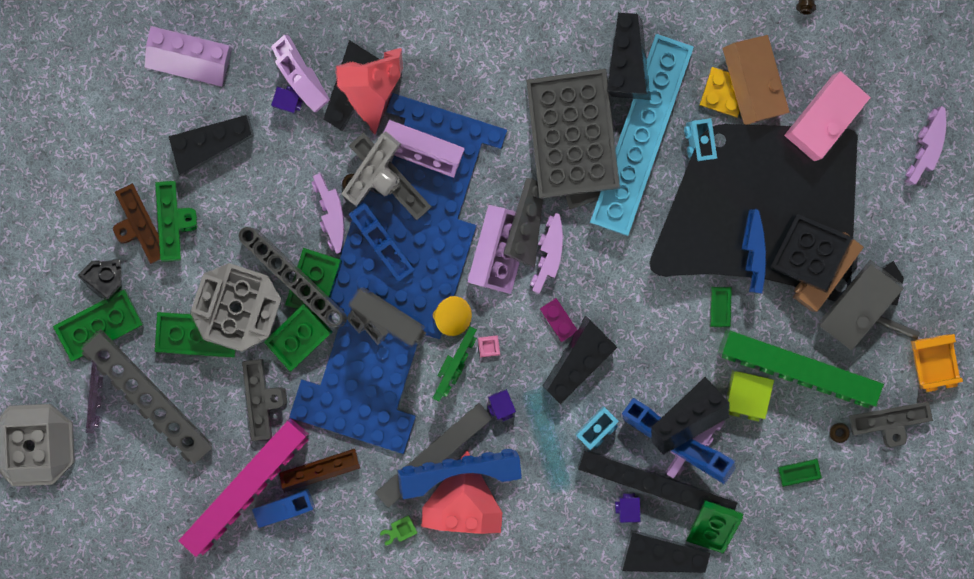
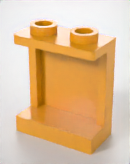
(936, 362)

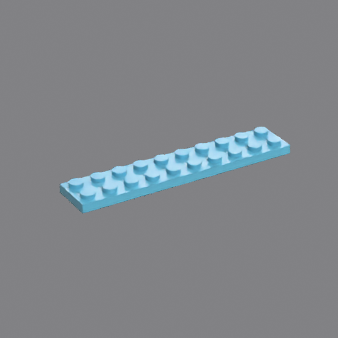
(643, 135)

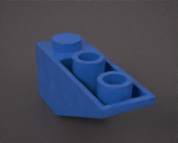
(284, 508)

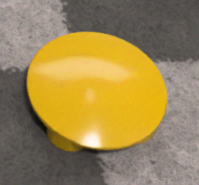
(452, 316)

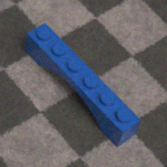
(699, 455)
(418, 480)

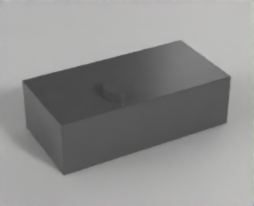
(861, 305)

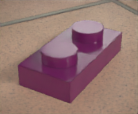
(558, 319)

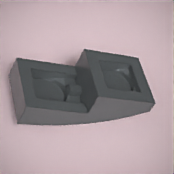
(363, 323)

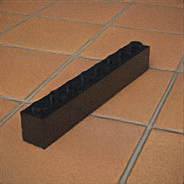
(650, 482)

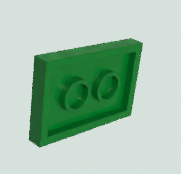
(321, 270)
(298, 337)
(714, 527)

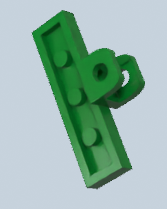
(171, 221)
(454, 365)

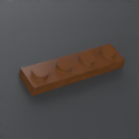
(319, 470)

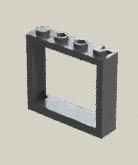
(388, 316)

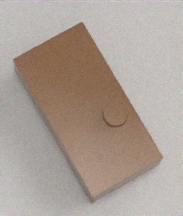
(755, 79)

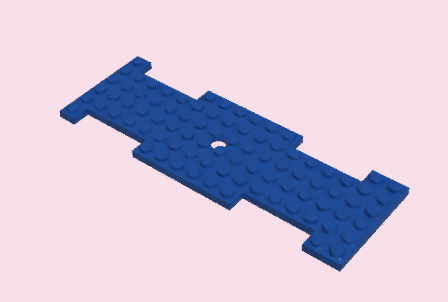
(365, 378)

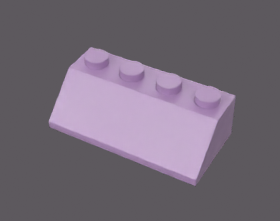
(187, 56)
(490, 265)

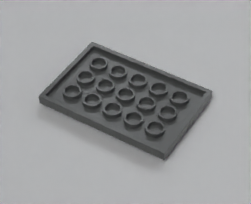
(573, 134)

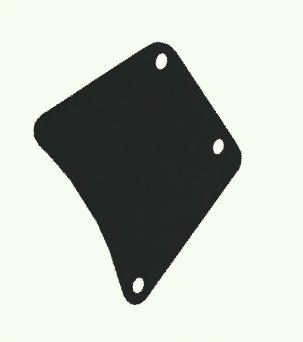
(758, 172)

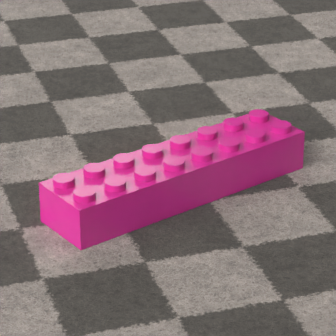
(246, 484)

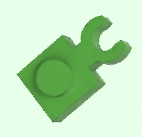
(401, 529)

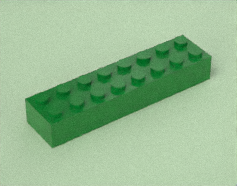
(804, 369)

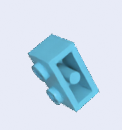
(693, 131)
(597, 427)

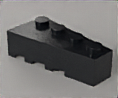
(629, 62)
(339, 108)
(205, 143)
(579, 360)
(691, 416)
(658, 554)

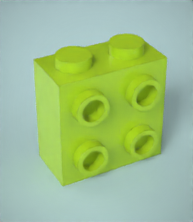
(749, 395)

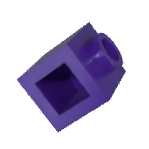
(287, 100)
(501, 405)
(628, 508)

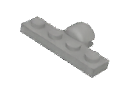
(374, 171)

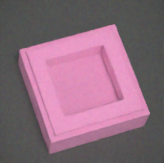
(489, 346)

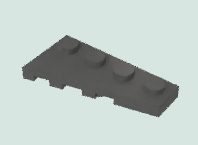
(526, 224)

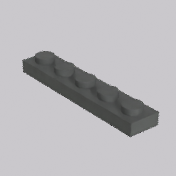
(405, 192)

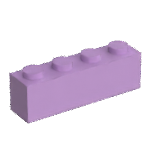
(426, 149)

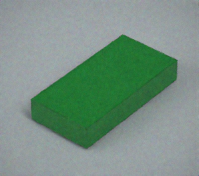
(720, 307)
(799, 472)

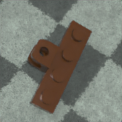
(137, 223)

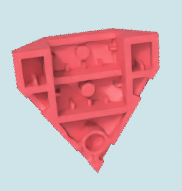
(371, 85)
(463, 505)

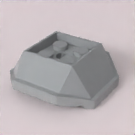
(238, 286)
(53, 443)

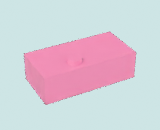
(827, 116)

